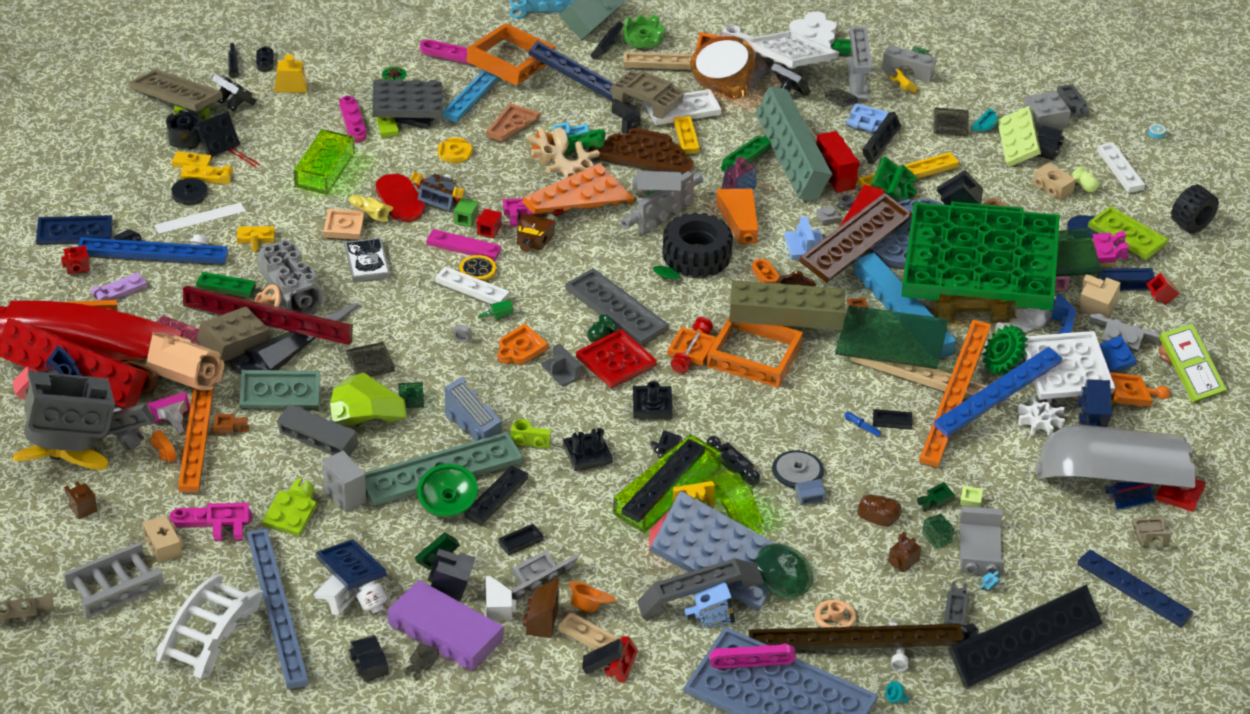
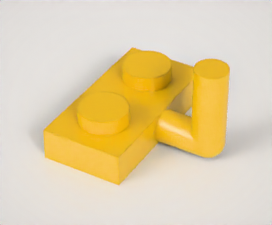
(255, 235)

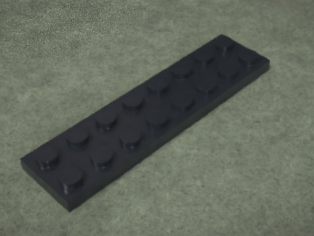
(1025, 636)

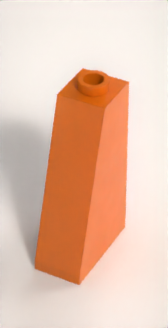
(739, 212)

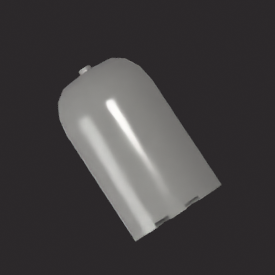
(1117, 456)

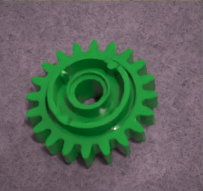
(1005, 350)

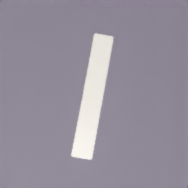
(200, 217)

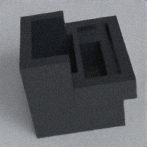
(961, 189)
(451, 573)

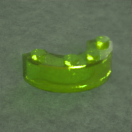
(737, 499)

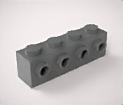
(317, 431)

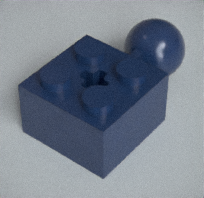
(1095, 403)

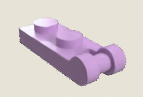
(120, 288)

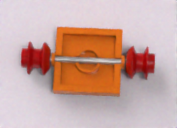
(691, 345)

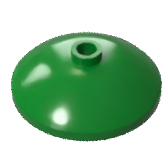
(445, 482)

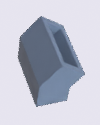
(810, 492)

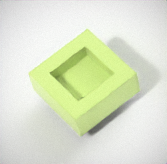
(971, 496)

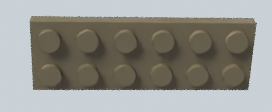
(176, 90)

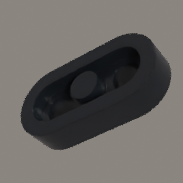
(265, 59)

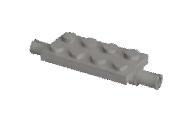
(662, 205)

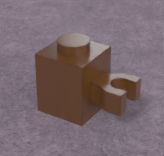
(81, 500)
(904, 553)

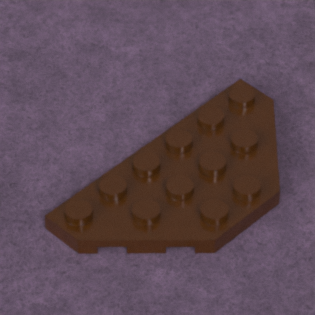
(644, 150)

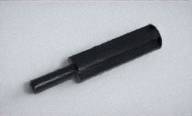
(233, 62)

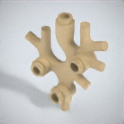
(555, 152)

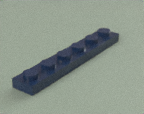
(572, 69)
(1135, 588)

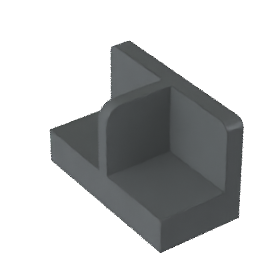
(563, 366)

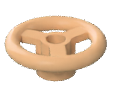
(269, 300)
(835, 613)

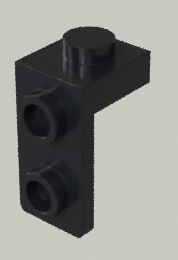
(629, 115)
(666, 443)

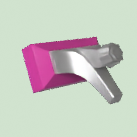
(171, 409)

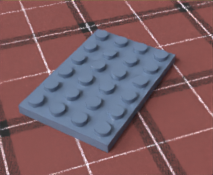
(701, 536)

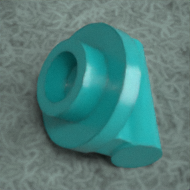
(895, 693)

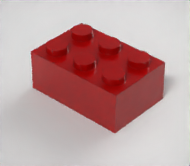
(839, 160)

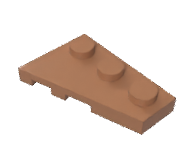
(511, 121)

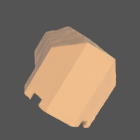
(184, 361)

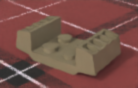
(648, 88)

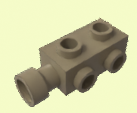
(15, 610)

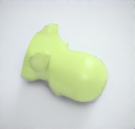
(1086, 180)

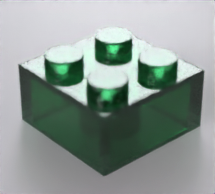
(412, 394)

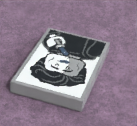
(367, 259)

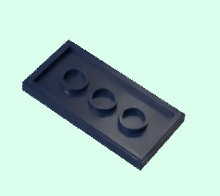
(71, 228)
(351, 564)

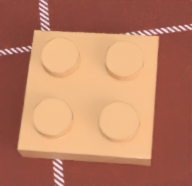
(344, 224)

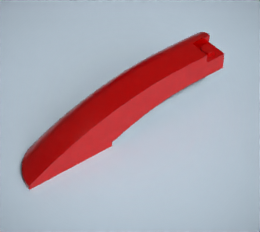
(97, 328)

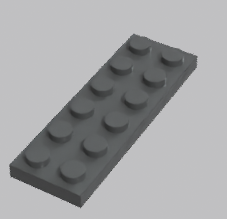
(611, 300)

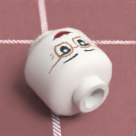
(371, 597)

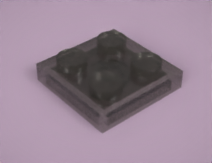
(951, 121)
(371, 359)

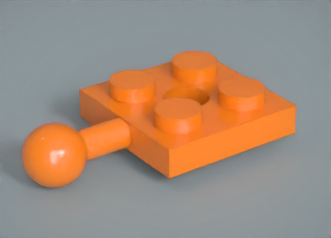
(1133, 391)

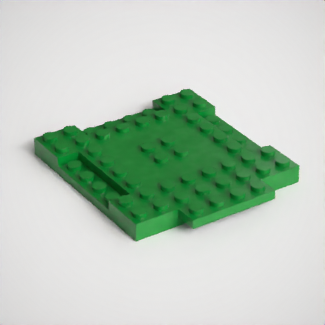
(982, 253)

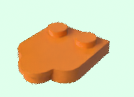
(521, 346)

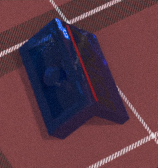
(1130, 494)

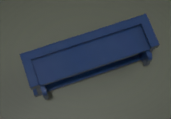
(1128, 277)

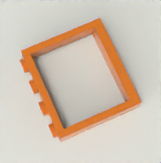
(479, 57)
(751, 369)

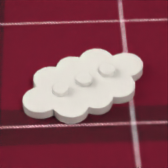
(815, 28)

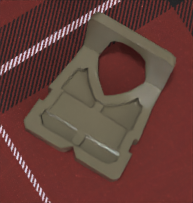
(1151, 528)

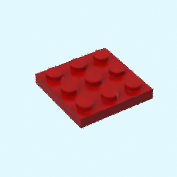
(616, 358)

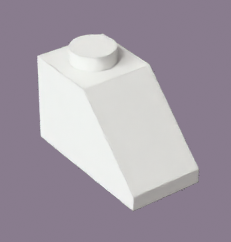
(498, 601)

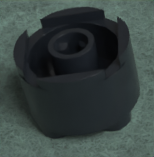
(182, 129)

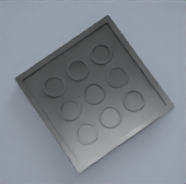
(407, 98)

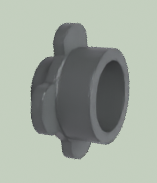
(845, 202)

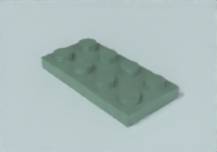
(279, 388)

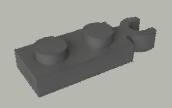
(1073, 100)
(956, 605)

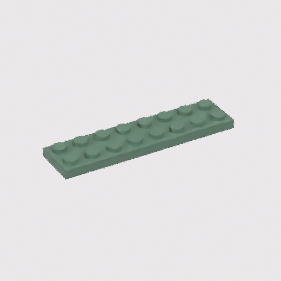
(477, 456)

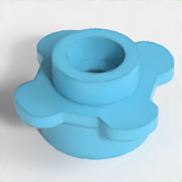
(990, 580)

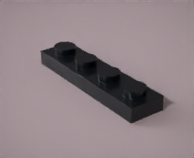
(881, 138)
(496, 495)

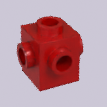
(75, 260)

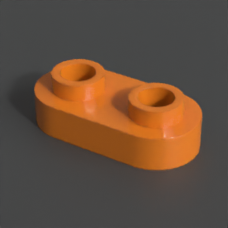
(764, 271)
(164, 446)

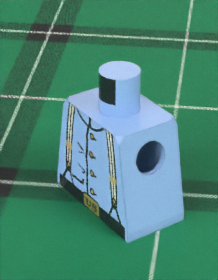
(712, 607)

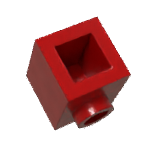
(489, 223)
(1162, 289)

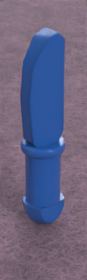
(861, 423)

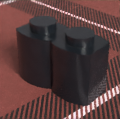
(1050, 142)
(368, 658)

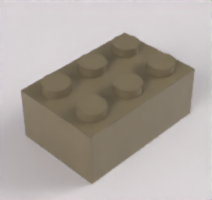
(232, 333)

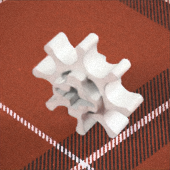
(1041, 416)

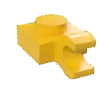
(906, 83)

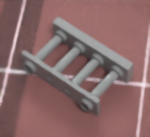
(859, 62)
(118, 594)

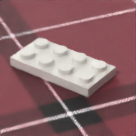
(694, 104)

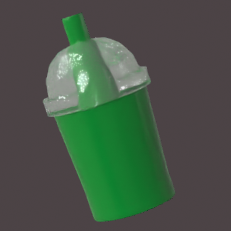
(497, 310)

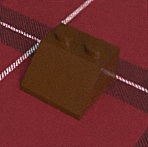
(542, 610)

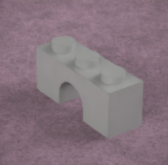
(921, 64)

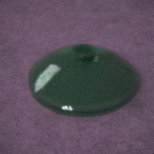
(784, 570)

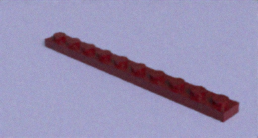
(270, 315)

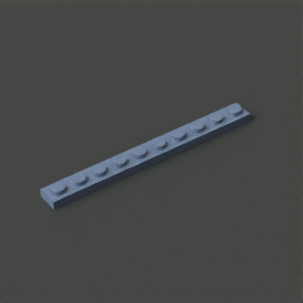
(277, 609)

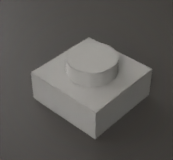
(827, 215)

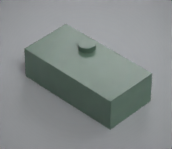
(586, 15)

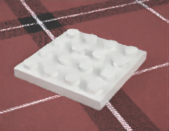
(792, 49)
(1080, 361)

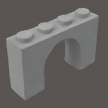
(656, 181)

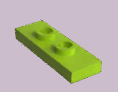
(387, 126)

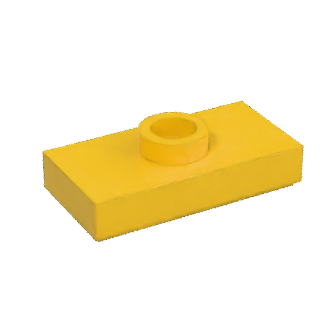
(186, 158)

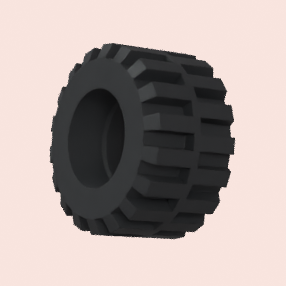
(1194, 208)

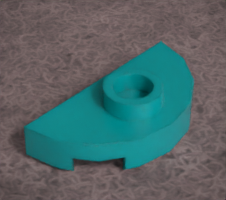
(986, 121)

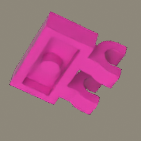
(514, 208)
(1105, 243)
(227, 514)

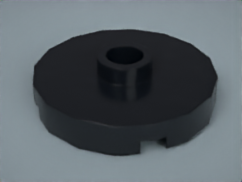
(189, 191)

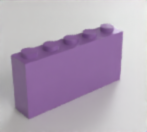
(445, 625)

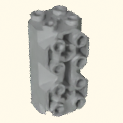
(298, 283)

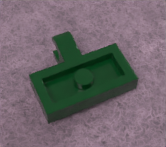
(443, 542)

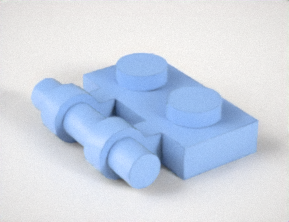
(866, 114)

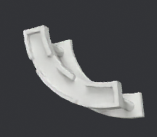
(225, 624)

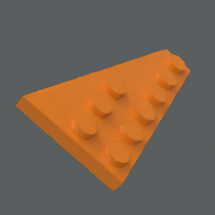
(582, 190)

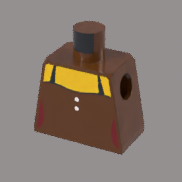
(534, 232)

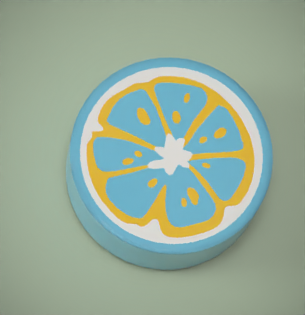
(1157, 131)

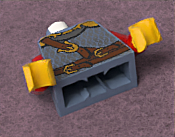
(438, 190)

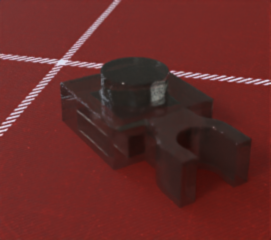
(421, 658)

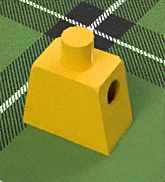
(290, 76)

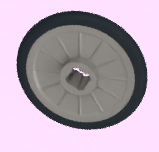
(797, 467)

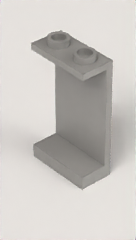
(980, 540)

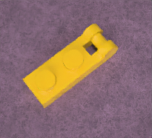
(207, 173)

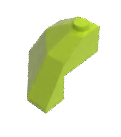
(365, 399)

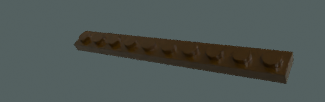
(861, 636)

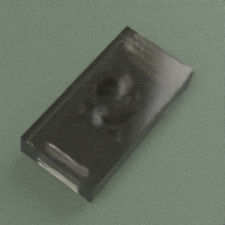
(841, 97)

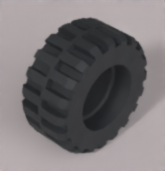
(696, 260)

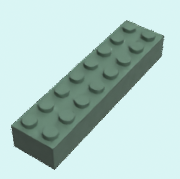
(793, 144)

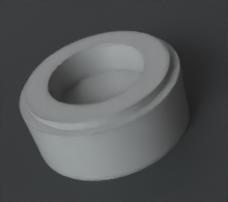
(462, 333)

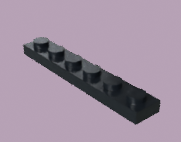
(663, 480)

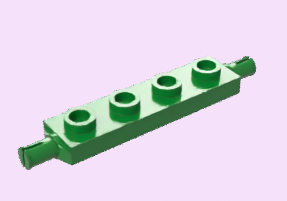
(749, 151)

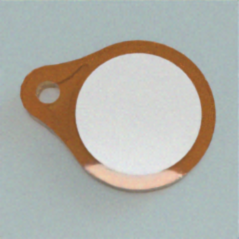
(724, 63)

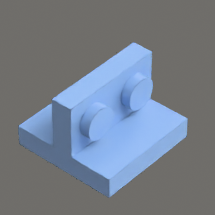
(802, 240)

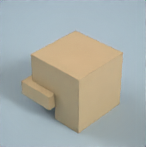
(1099, 296)

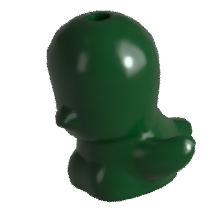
(601, 328)

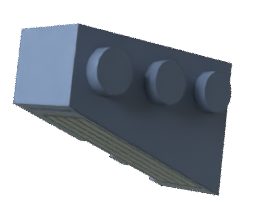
(468, 412)

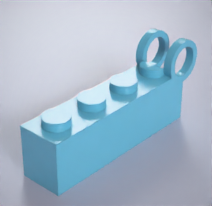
(538, 6)

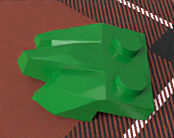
(894, 179)

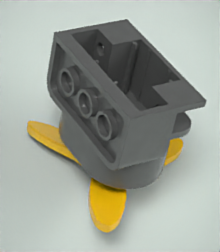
(66, 418)

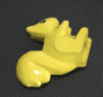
(374, 207)

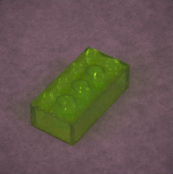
(324, 161)

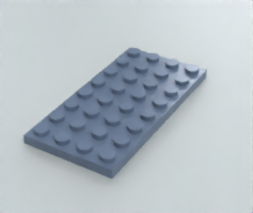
(774, 688)

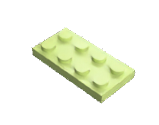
(1019, 136)

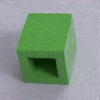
(466, 212)

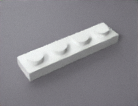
(1120, 167)
(471, 286)

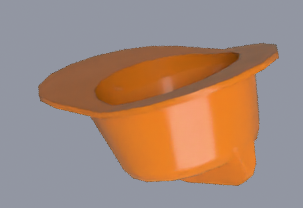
(587, 597)

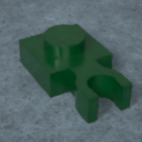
(936, 496)

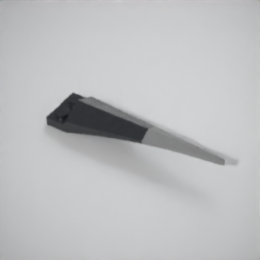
(279, 350)

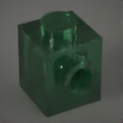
(938, 531)

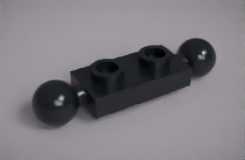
(735, 461)

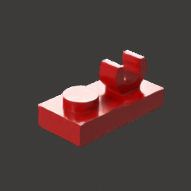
(622, 666)

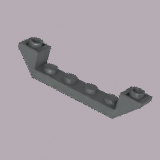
(695, 582)

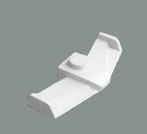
(1028, 319)

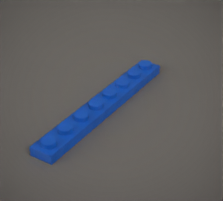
(155, 250)
(997, 391)

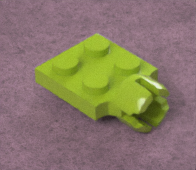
(292, 508)

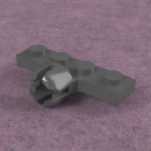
(126, 425)

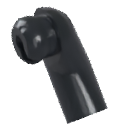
(128, 235)

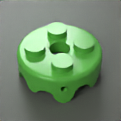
(643, 31)

